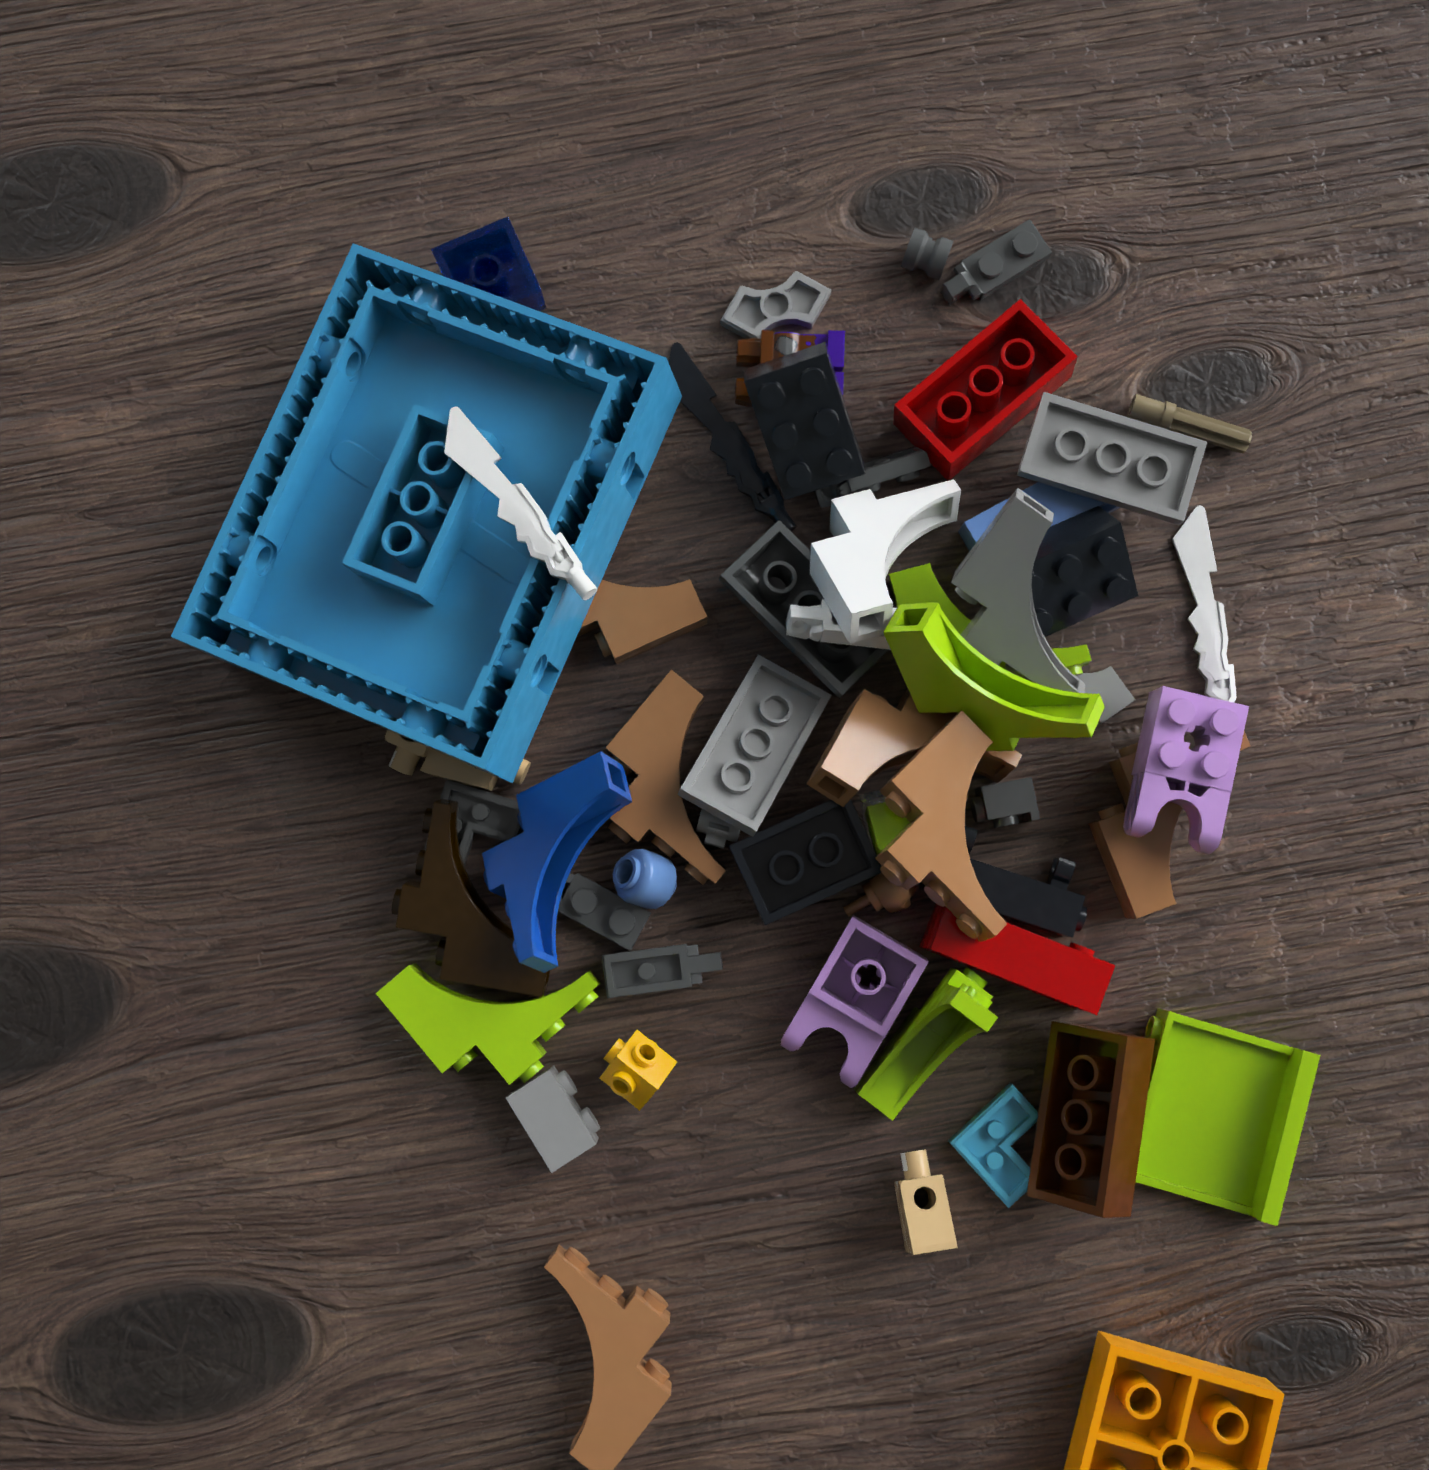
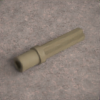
(1189, 423)

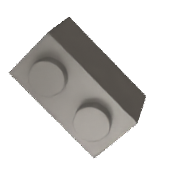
(554, 1117)

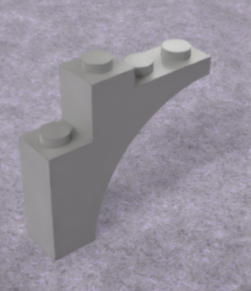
(1000, 578)

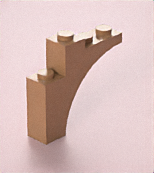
(641, 617)
(882, 737)
(652, 750)
(933, 845)
(1137, 864)
(620, 1334)

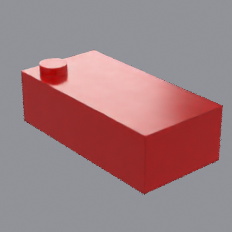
(984, 389)
(1025, 960)

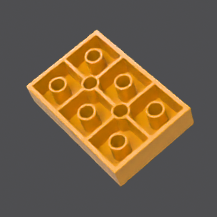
(1170, 1412)

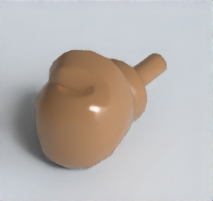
(881, 895)

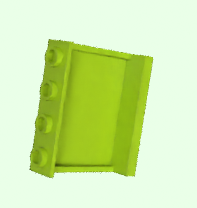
(1223, 1115)

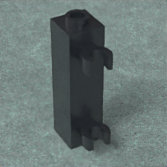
(1029, 900)

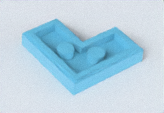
(988, 1140)

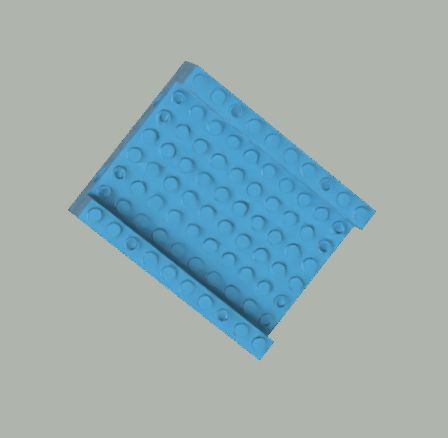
(380, 563)

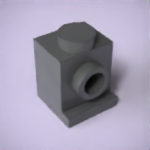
(1005, 802)

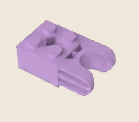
(1192, 778)
(857, 1010)

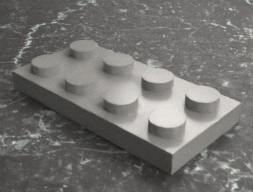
(1112, 458)
(754, 745)

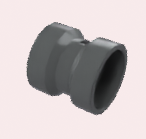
(926, 254)

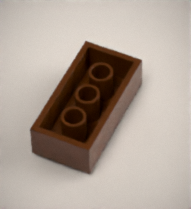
(1091, 1119)

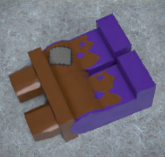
(775, 345)

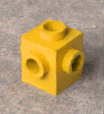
(636, 1069)

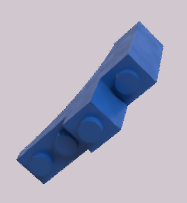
(535, 865)

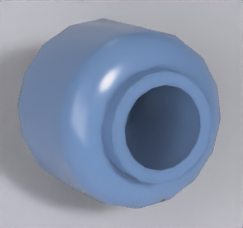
(645, 878)

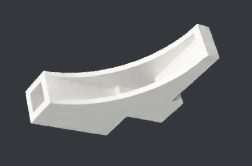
(865, 544)

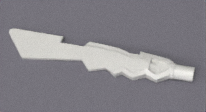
(516, 505)
(1208, 618)

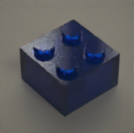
(493, 263)

